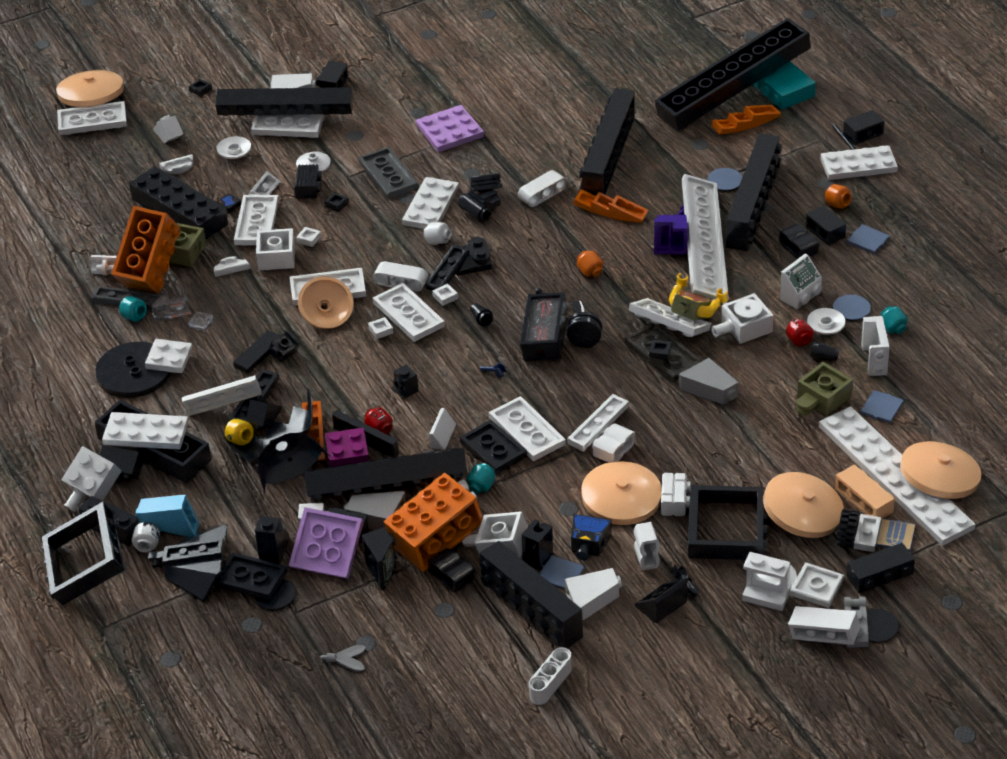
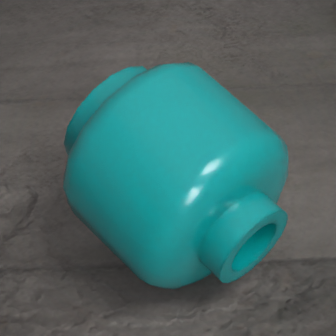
(132, 308)
(894, 320)
(481, 478)

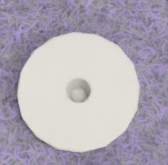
(747, 308)

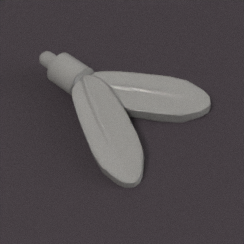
(346, 658)

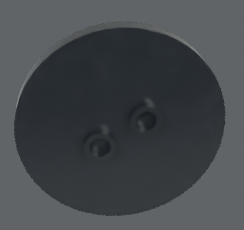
(124, 373)

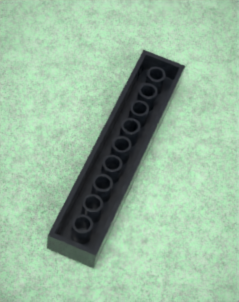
(732, 74)

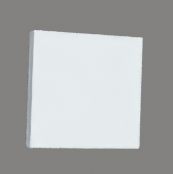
(817, 585)

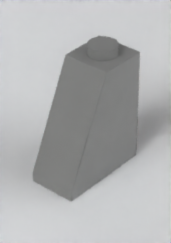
(709, 382)
(376, 506)

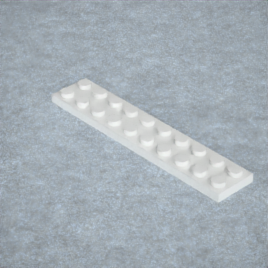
(704, 237)
(882, 463)

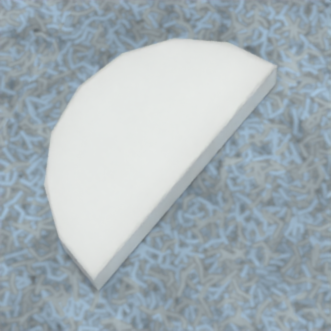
(177, 165)
(230, 265)

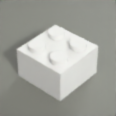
(275, 249)

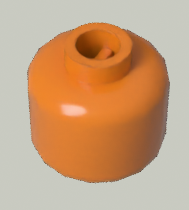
(838, 196)
(590, 263)

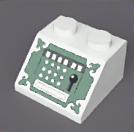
(800, 282)

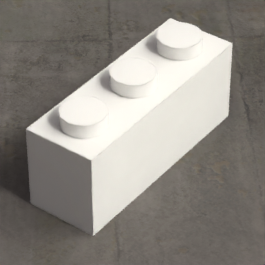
(824, 625)

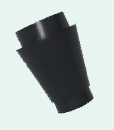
(482, 315)
(823, 352)

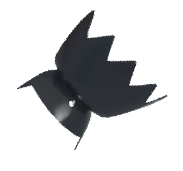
(281, 443)

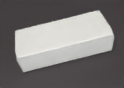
(265, 185)
(442, 430)

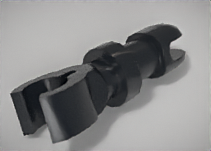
(681, 573)

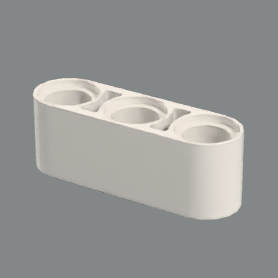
(542, 188)
(394, 274)
(550, 676)

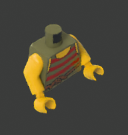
(694, 305)

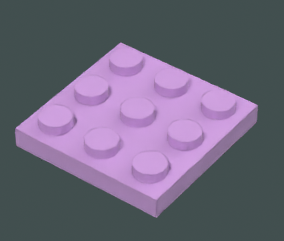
(449, 128)
(326, 543)

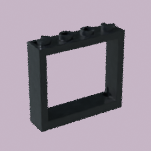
(725, 549)
(93, 576)

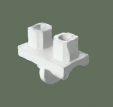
(102, 264)

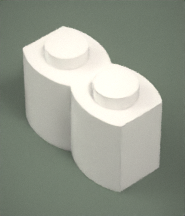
(613, 443)
(646, 546)

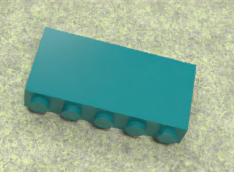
(787, 86)

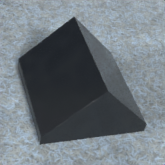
(663, 600)

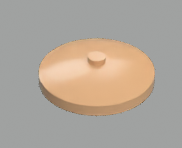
(90, 88)
(940, 470)
(621, 492)
(803, 504)

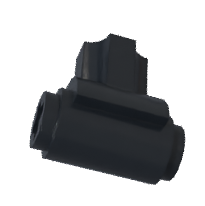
(479, 205)

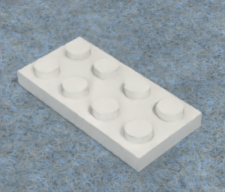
(91, 118)
(288, 125)
(859, 162)
(430, 202)
(255, 214)
(351, 278)
(408, 312)
(662, 314)
(527, 428)
(145, 430)

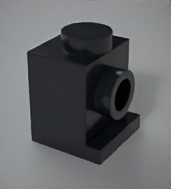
(284, 345)
(405, 382)

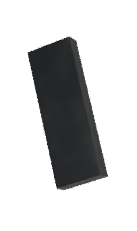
(448, 267)
(255, 353)

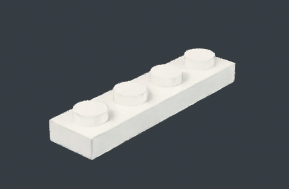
(221, 395)
(597, 422)

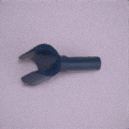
(499, 369)

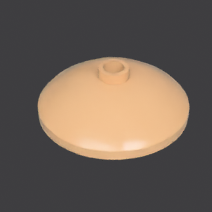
(326, 292)

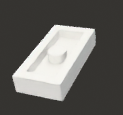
(867, 533)

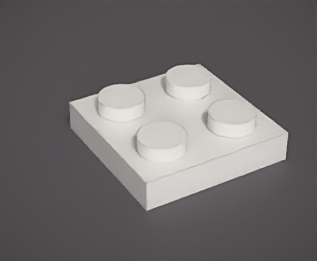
(168, 356)

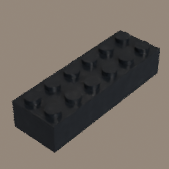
(182, 203)
(179, 463)
(531, 595)

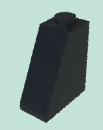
(271, 539)

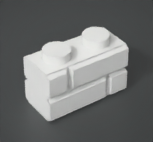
(674, 494)

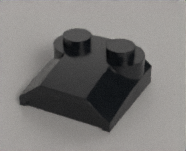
(478, 259)

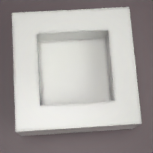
(308, 236)
(445, 294)
(380, 328)

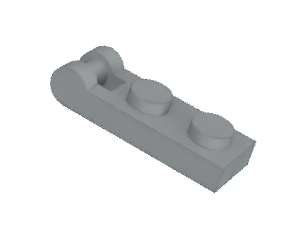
(862, 636)

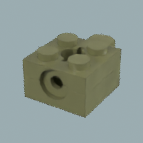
(188, 245)
(823, 390)

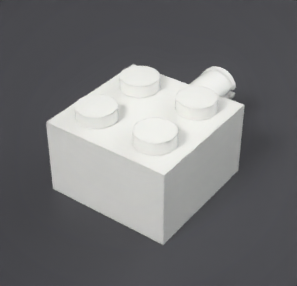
(744, 328)
(89, 477)
(499, 527)

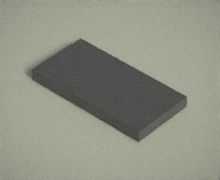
(388, 172)

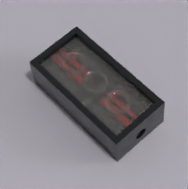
(544, 326)

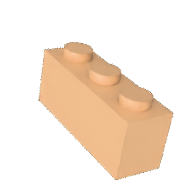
(864, 492)

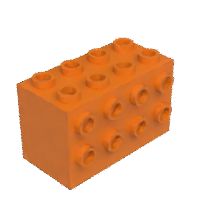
(146, 250)
(434, 520)

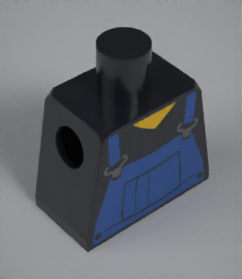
(589, 535)

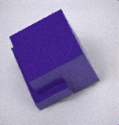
(670, 234)

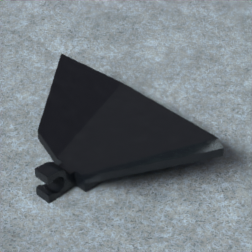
(194, 562)

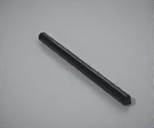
(843, 137)

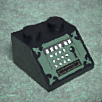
(380, 555)

